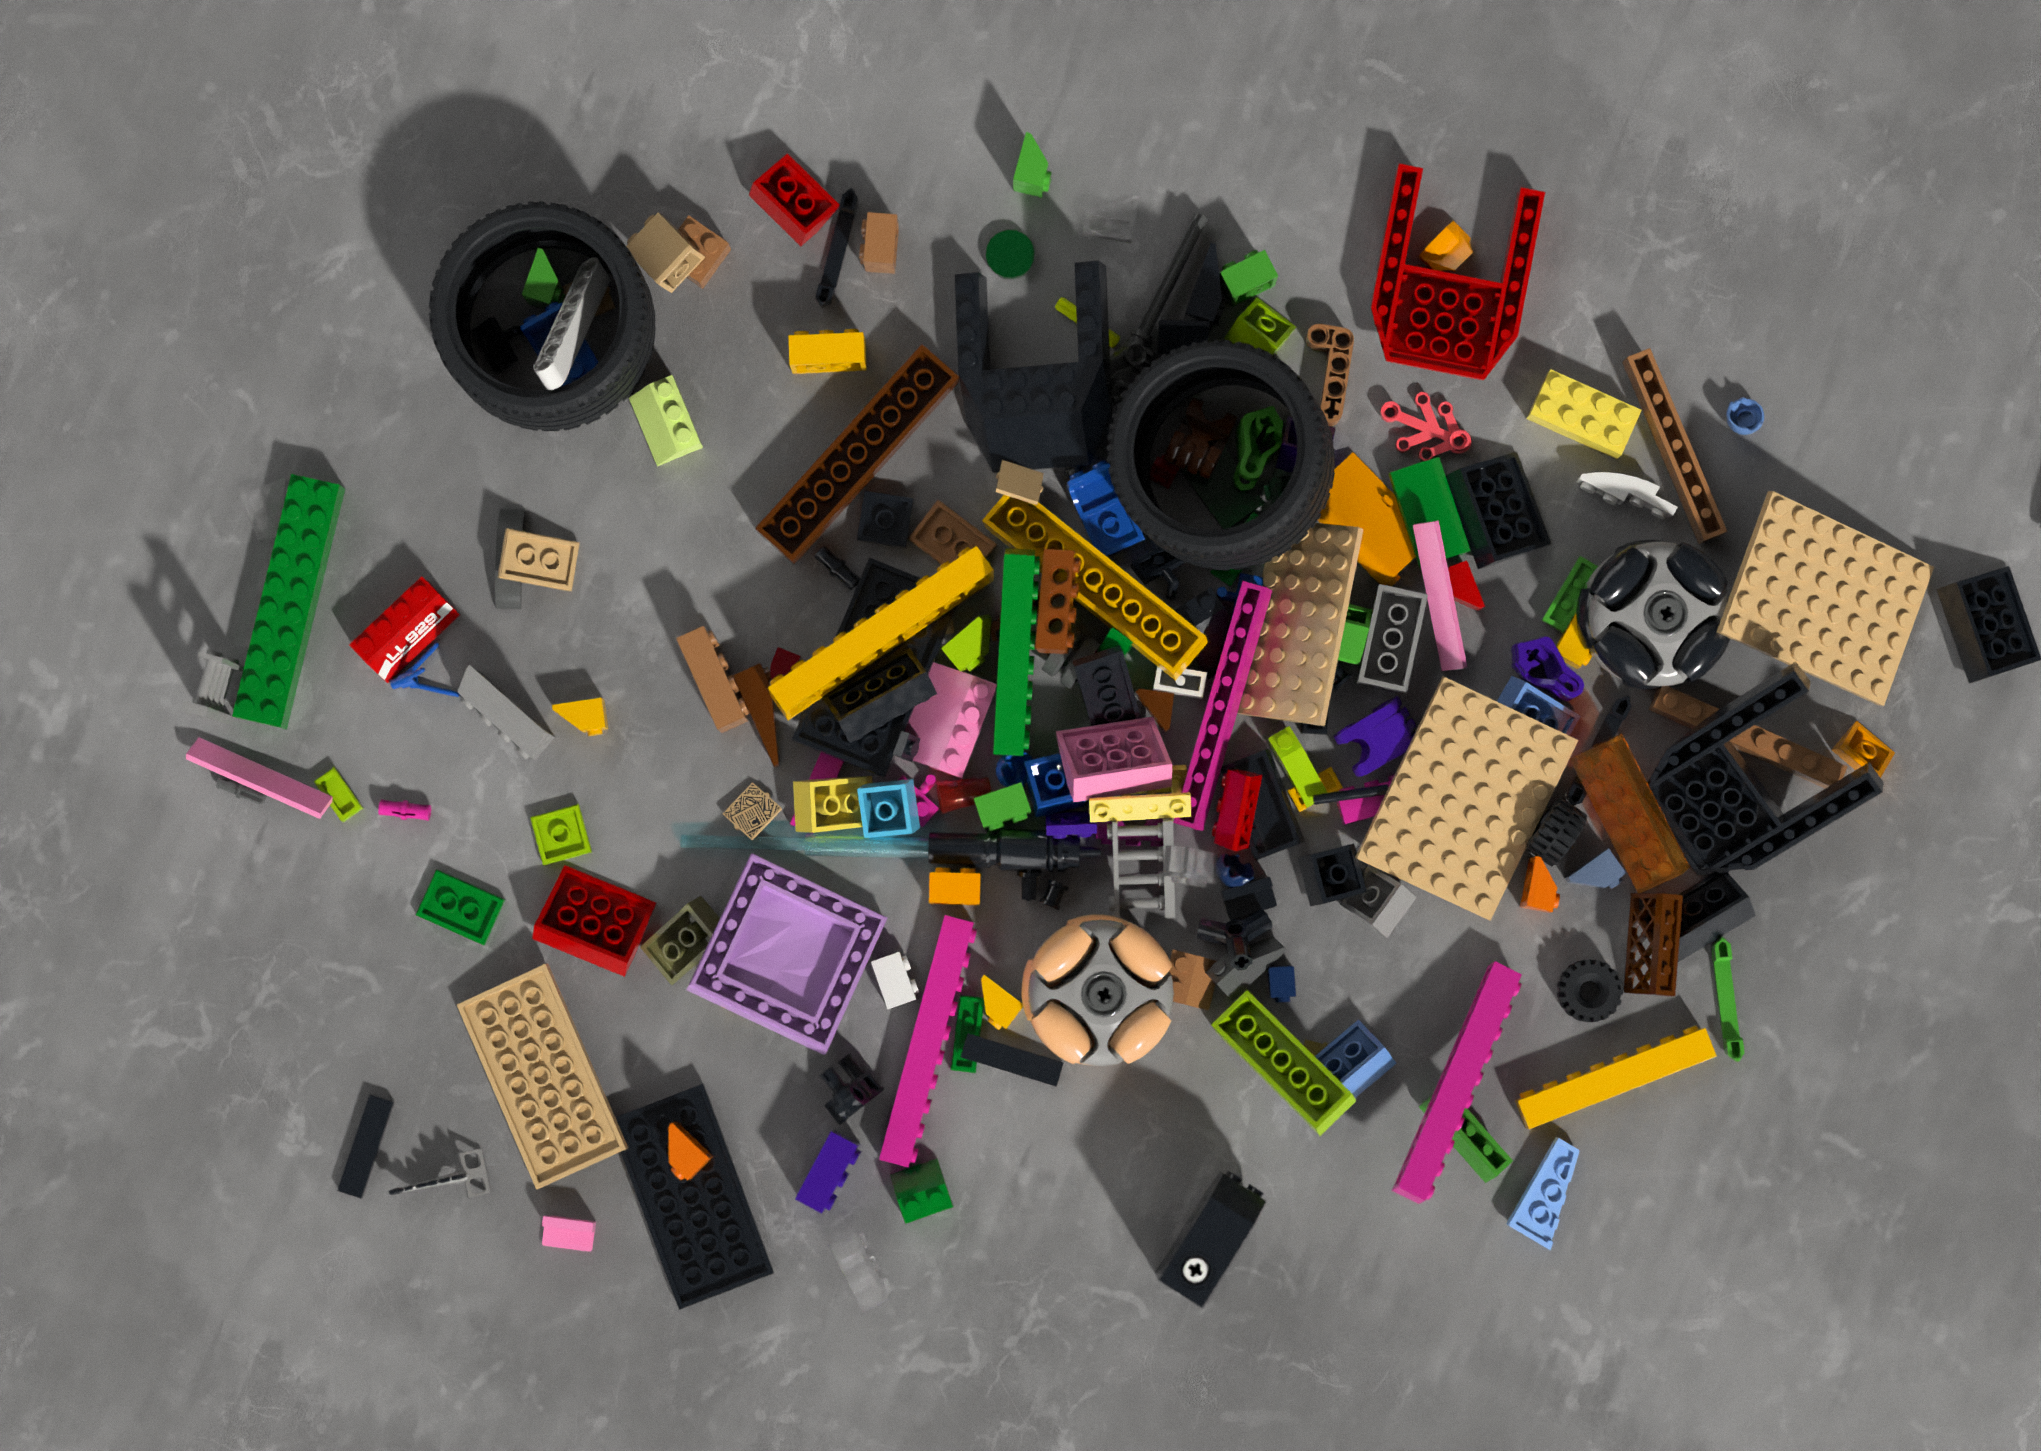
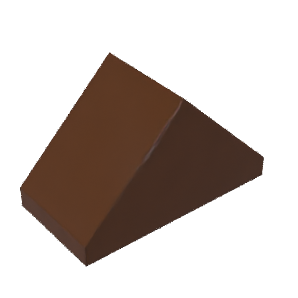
(1159, 706)

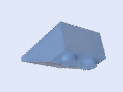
(1537, 705)

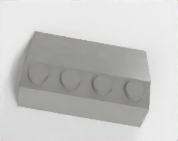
(504, 713)

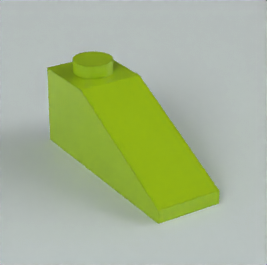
(1296, 765)

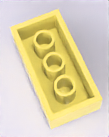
(1584, 414)

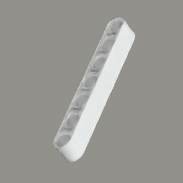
(572, 324)

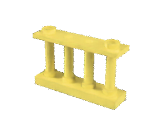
(1145, 806)

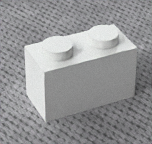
(1189, 683)
(894, 980)

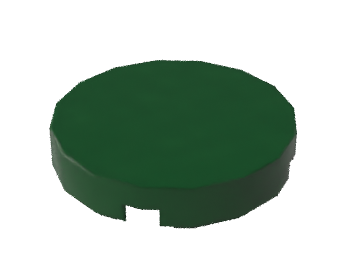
(1010, 254)

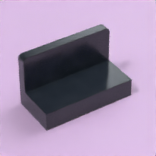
(1249, 898)

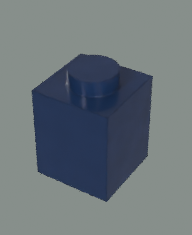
(1281, 983)

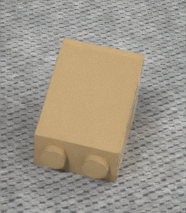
(664, 252)

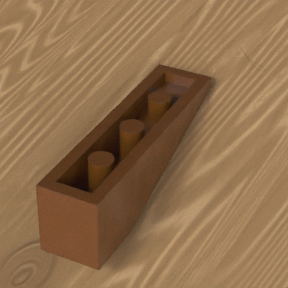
(754, 689)

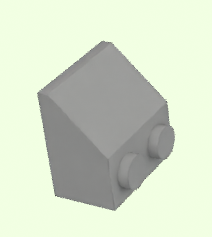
(1382, 903)

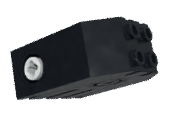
(1211, 1238)

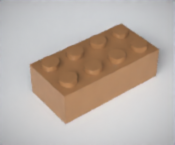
(712, 679)

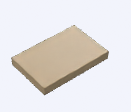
(538, 560)

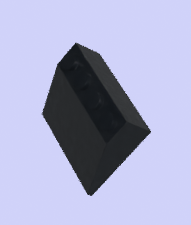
(1497, 510)
(1988, 624)

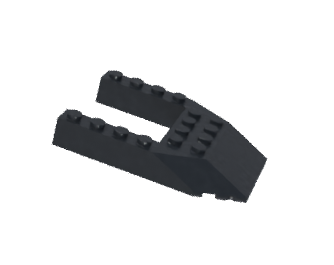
(1037, 412)
(1719, 804)

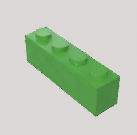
(1477, 1146)

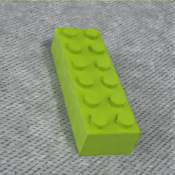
(1283, 1063)

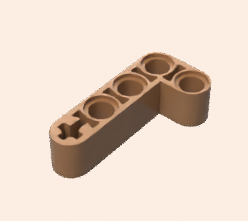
(1333, 376)

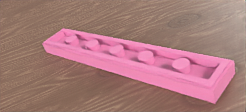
(1440, 595)
(259, 777)

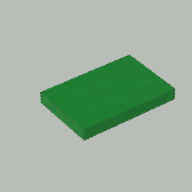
(460, 907)

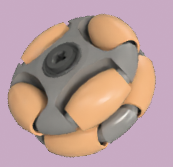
(1147, 993)

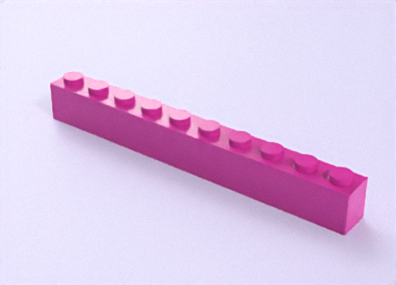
(1224, 702)
(927, 1040)
(1457, 1083)

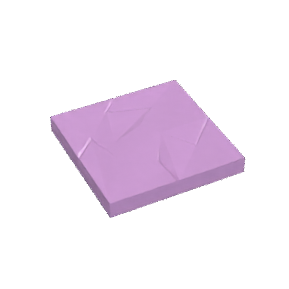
(787, 954)

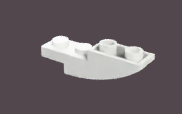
(1617, 486)

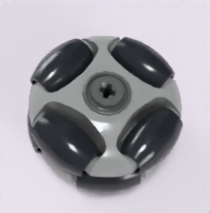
(1667, 613)

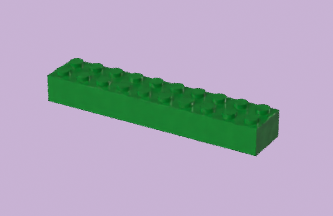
(288, 601)

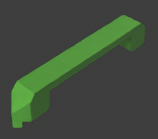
(1721, 959)

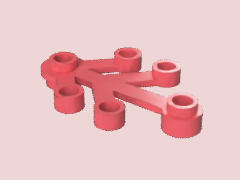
(1430, 428)

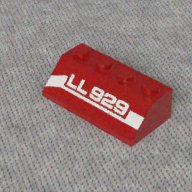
(404, 629)

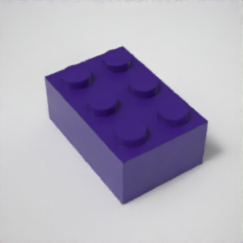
(828, 1172)

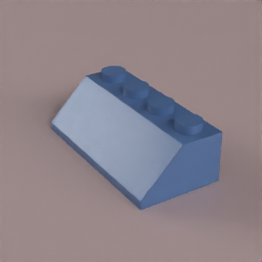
(1356, 1058)

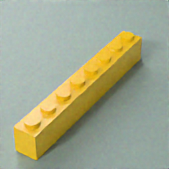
(1616, 1077)

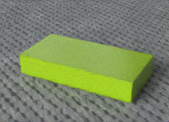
(343, 799)

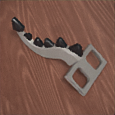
(464, 1175)

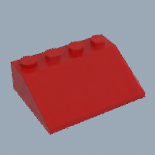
(593, 920)

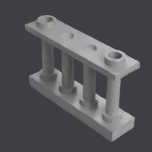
(213, 687)
(1164, 902)

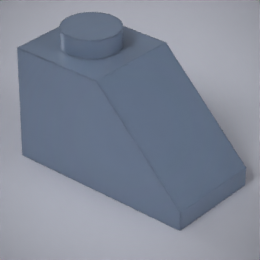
(1599, 871)

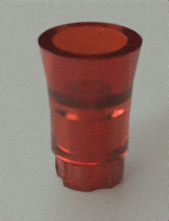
(960, 793)

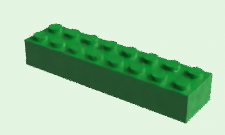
(1014, 649)

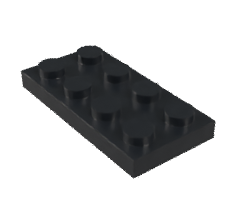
(1106, 687)

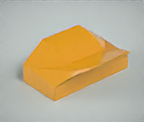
(1447, 249)

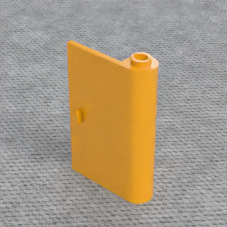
(1366, 502)

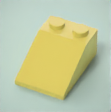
(828, 803)

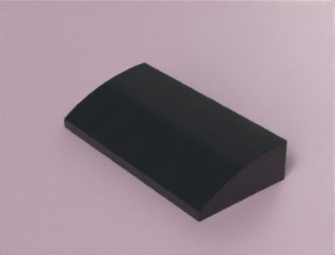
(1274, 819)

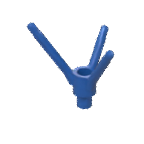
(410, 678)

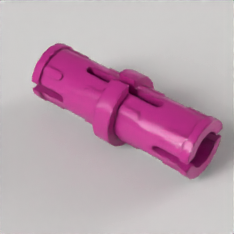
(404, 810)

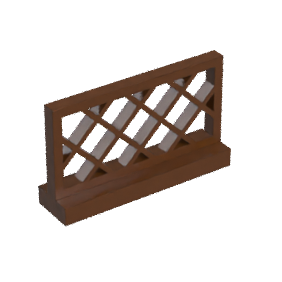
(1663, 944)

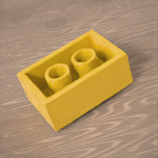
(827, 351)

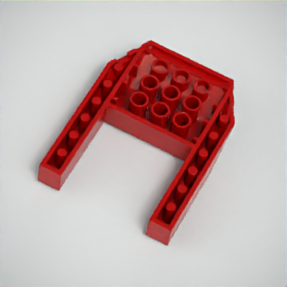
(1444, 317)

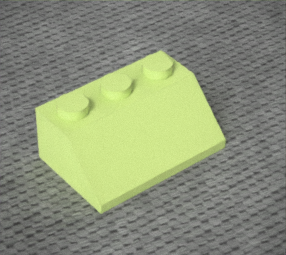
(665, 420)

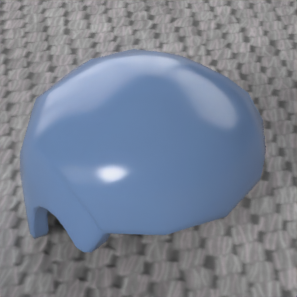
(1744, 416)

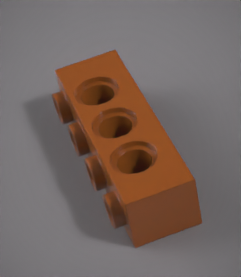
(1053, 563)

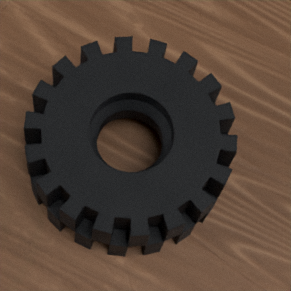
(1608, 996)

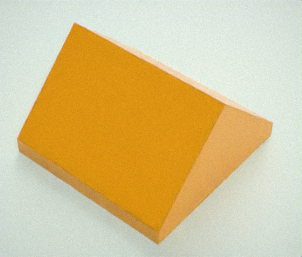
(1860, 746)

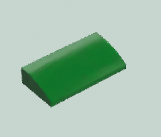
(1426, 497)

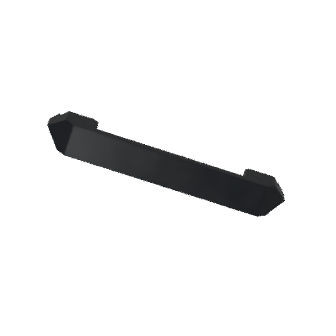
(836, 254)
(1609, 728)

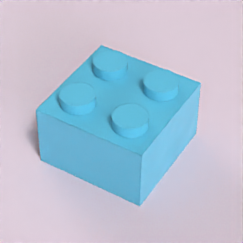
(888, 808)

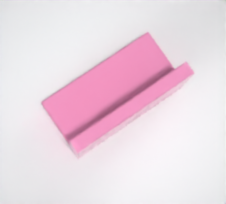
(568, 1233)

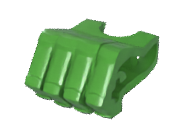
(1249, 458)

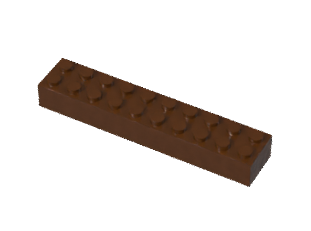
(857, 454)

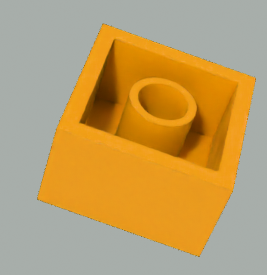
(954, 888)

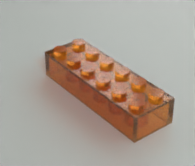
(1630, 813)

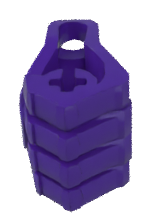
(1555, 668)
(1380, 734)

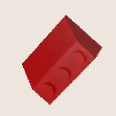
(793, 199)
(1236, 809)

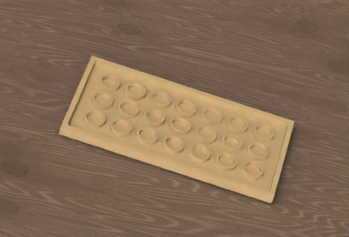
(1303, 626)
(542, 1076)

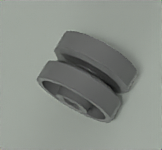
(1057, 661)

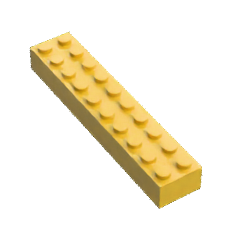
(1103, 585)
(881, 632)

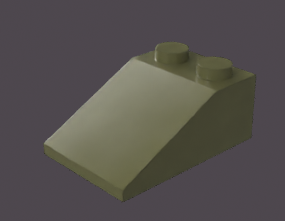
(682, 940)

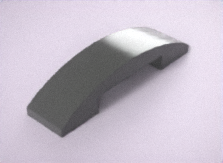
(507, 592)

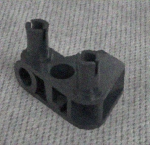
(853, 1096)

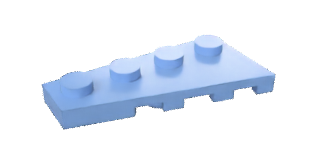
(1542, 1200)

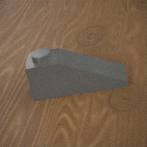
(1234, 982)

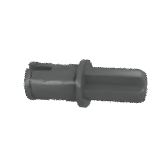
(240, 790)

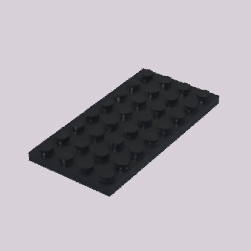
(817, 726)
(698, 1224)

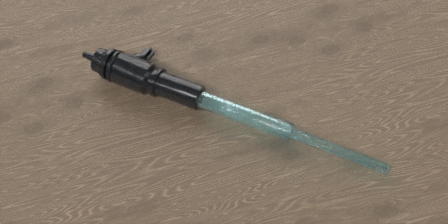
(1010, 849)

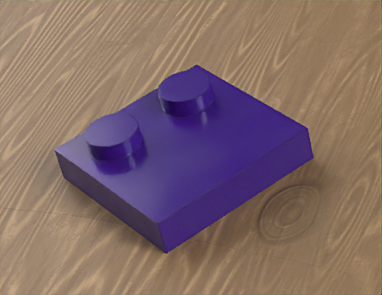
(1070, 823)

